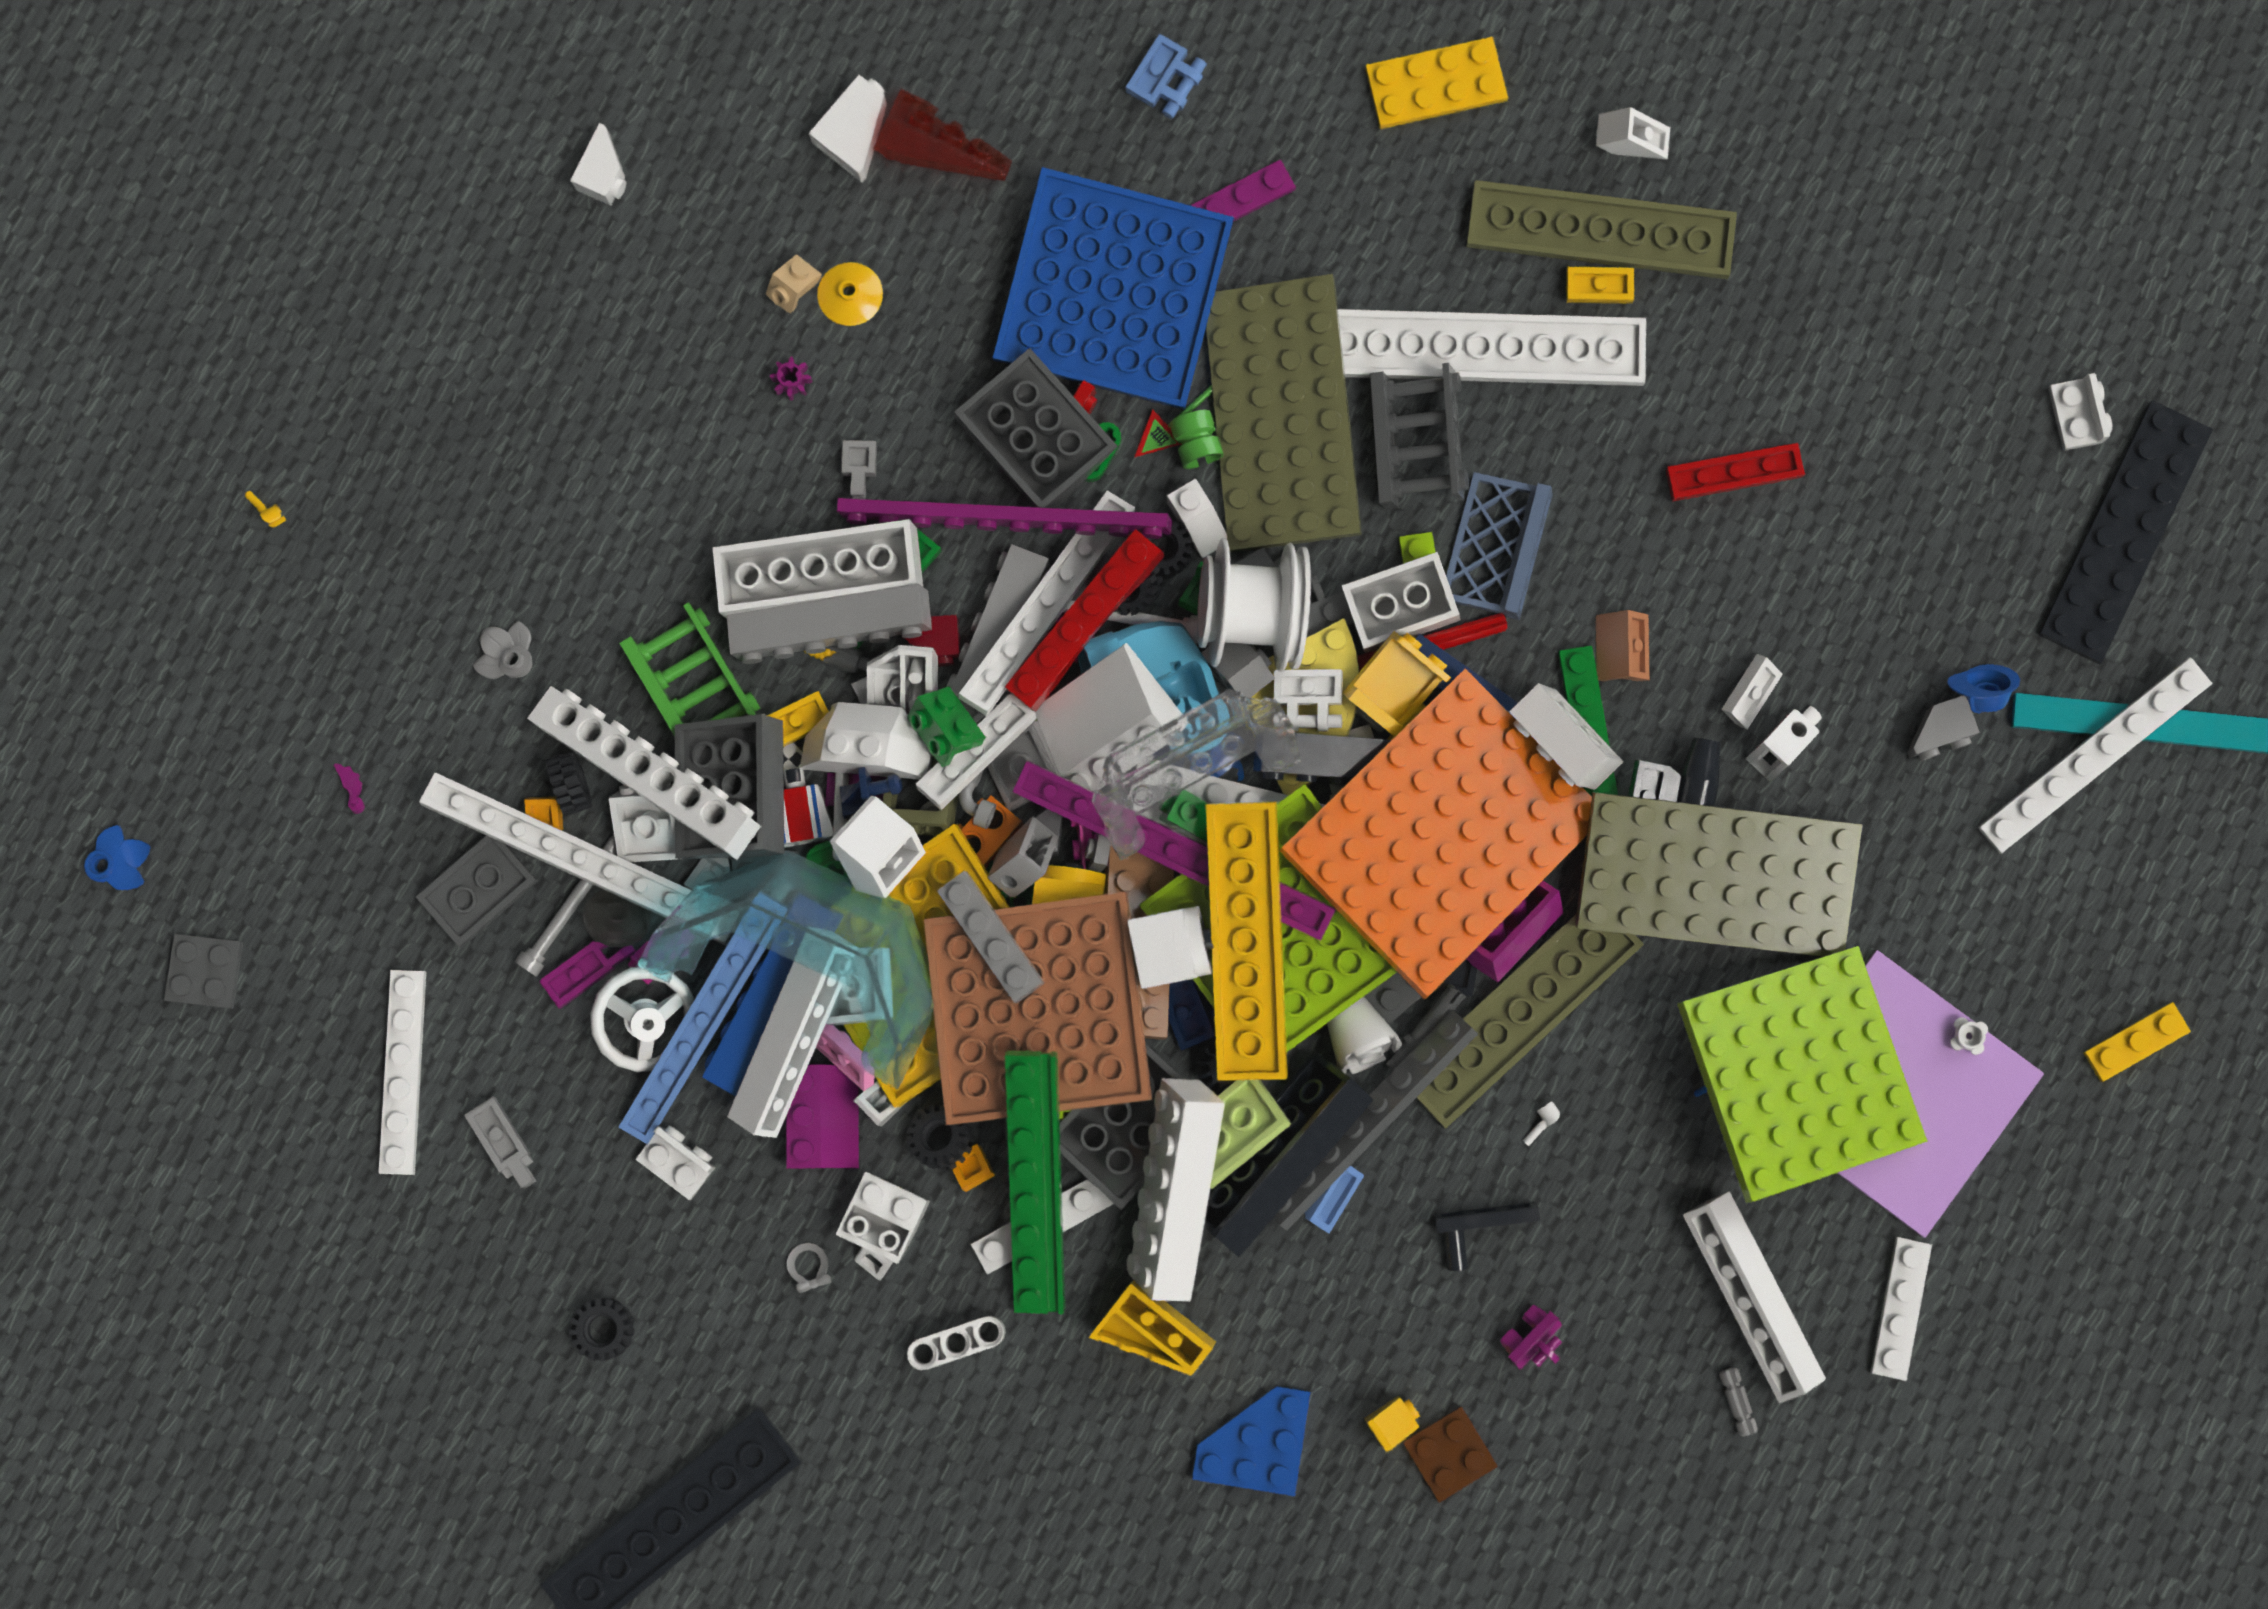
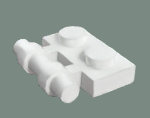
(1310, 687)

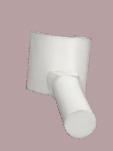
(1549, 1116)

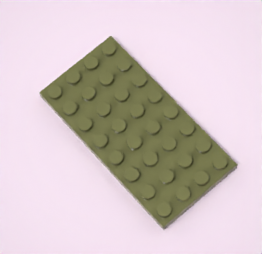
(1282, 414)
(1718, 875)

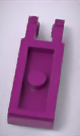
(581, 972)

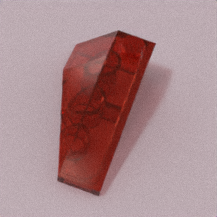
(922, 140)

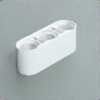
(939, 1343)

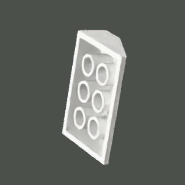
(1101, 714)

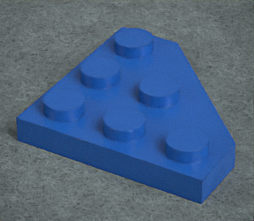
(1258, 1445)

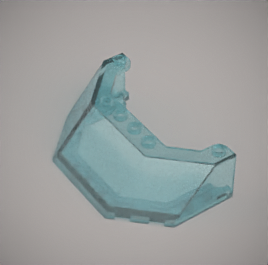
(823, 926)

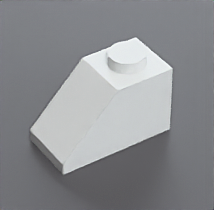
(1632, 134)
(599, 169)
(1198, 516)

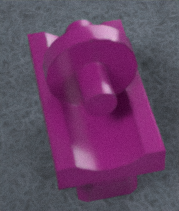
(1543, 1327)

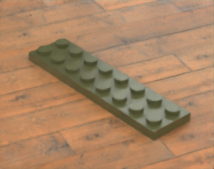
(1601, 229)
(1525, 1011)

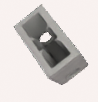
(1015, 870)

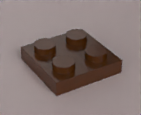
(1450, 1454)

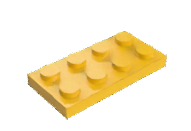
(1436, 82)

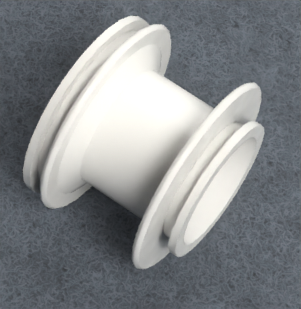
(1255, 605)

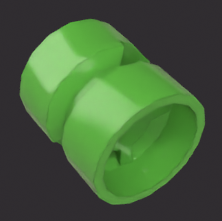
(1194, 433)

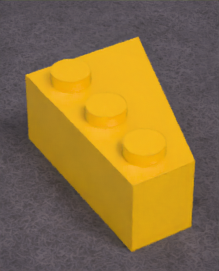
(1154, 1331)

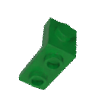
(1186, 812)

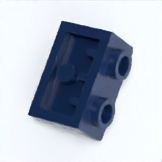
(1190, 1014)

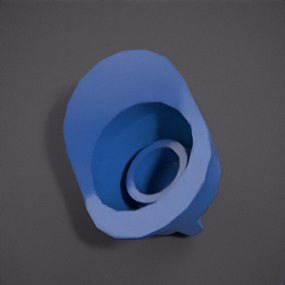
(1985, 686)

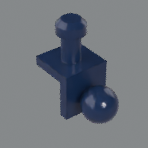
(856, 794)

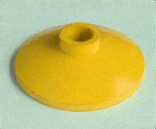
(854, 308)

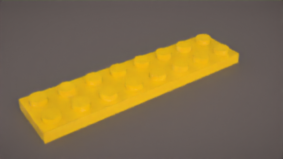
(1246, 941)

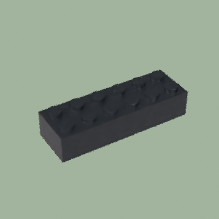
(1321, 1108)

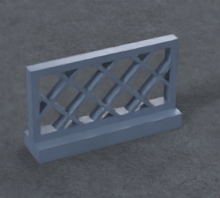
(1525, 550)

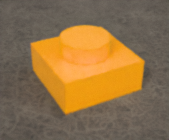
(546, 810)
(974, 1169)

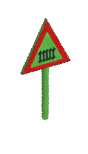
(1159, 434)

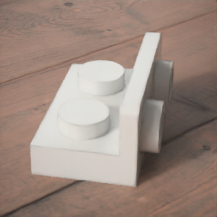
(2080, 412)
(676, 1162)

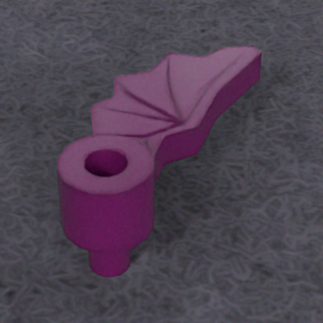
(351, 783)

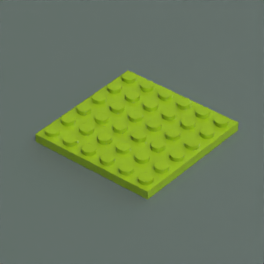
(1318, 975)
(1802, 1073)

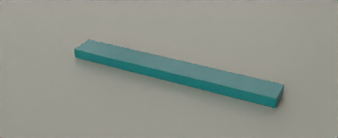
(2183, 728)

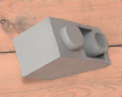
(1942, 726)

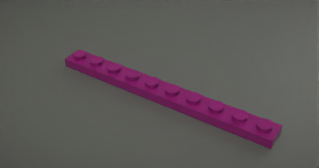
(1016, 518)
(1160, 843)

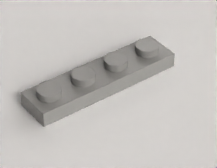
(990, 937)

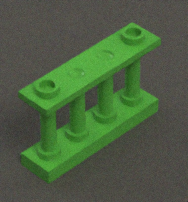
(658, 681)

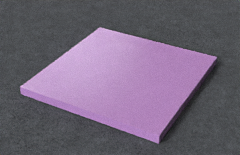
(1957, 1094)

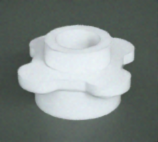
(1978, 1033)

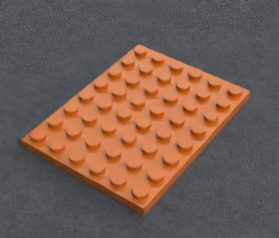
(1442, 834)

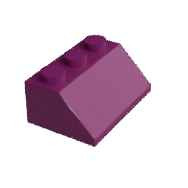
(1517, 932)
(823, 1121)

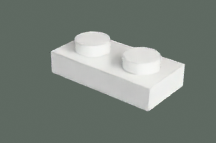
(1752, 691)

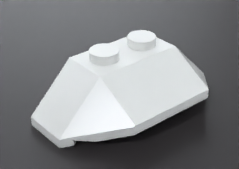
(902, 676)
(869, 738)

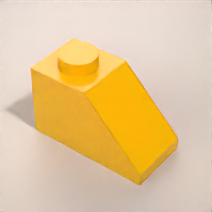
(1393, 1422)

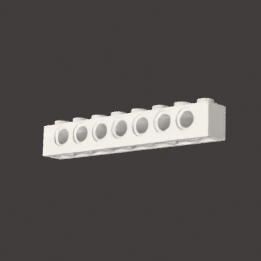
(729, 834)

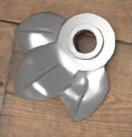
(501, 648)

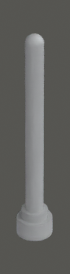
(533, 958)

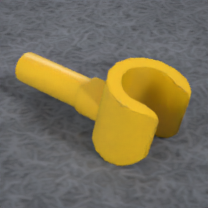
(271, 515)

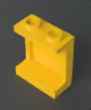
(1396, 682)

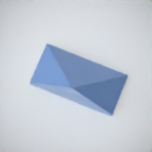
(1333, 1201)

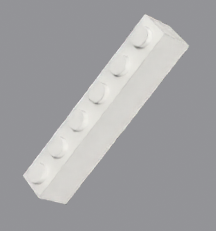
(784, 1051)
(1754, 1297)

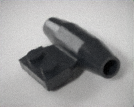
(1695, 783)

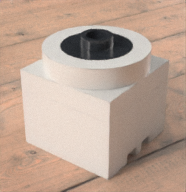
(1171, 947)

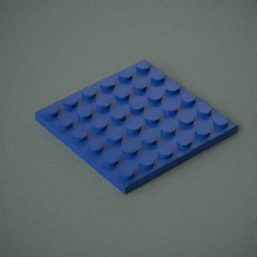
(1114, 287)

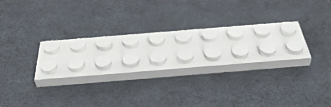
(1494, 346)

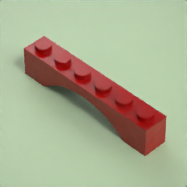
(1083, 619)

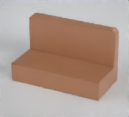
(1622, 646)

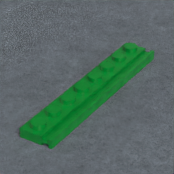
(1035, 1181)

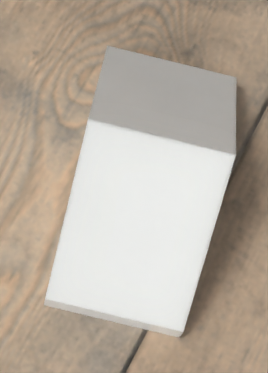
(876, 1104)

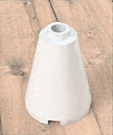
(1361, 1037)

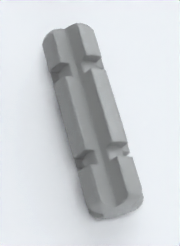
(1738, 1401)

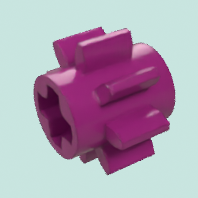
(787, 386)

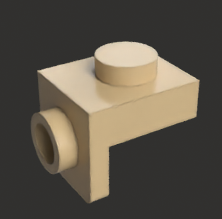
(791, 283)

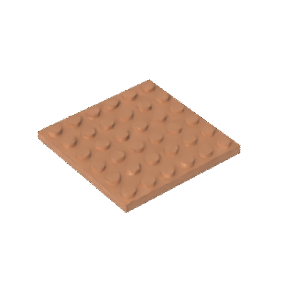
(1081, 1011)

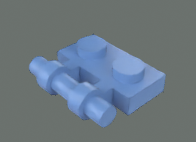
(1157, 71)

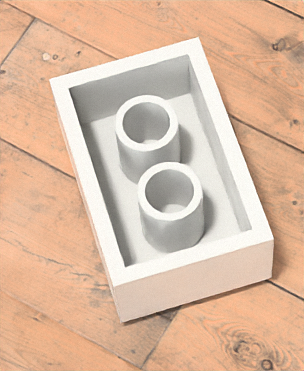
(1401, 600)
(1565, 737)

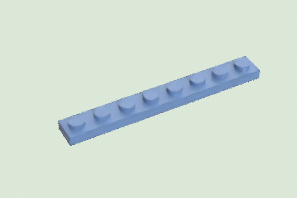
(691, 1038)

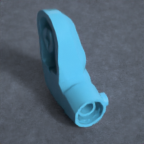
(1167, 654)

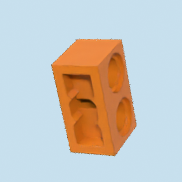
(992, 839)

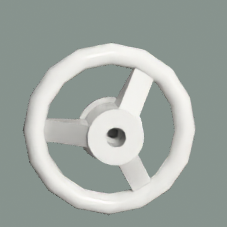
(642, 1018)

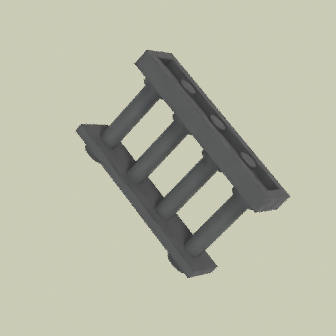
(1387, 423)

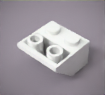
(877, 848)
(882, 1217)

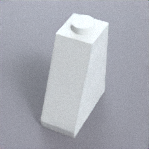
(852, 126)

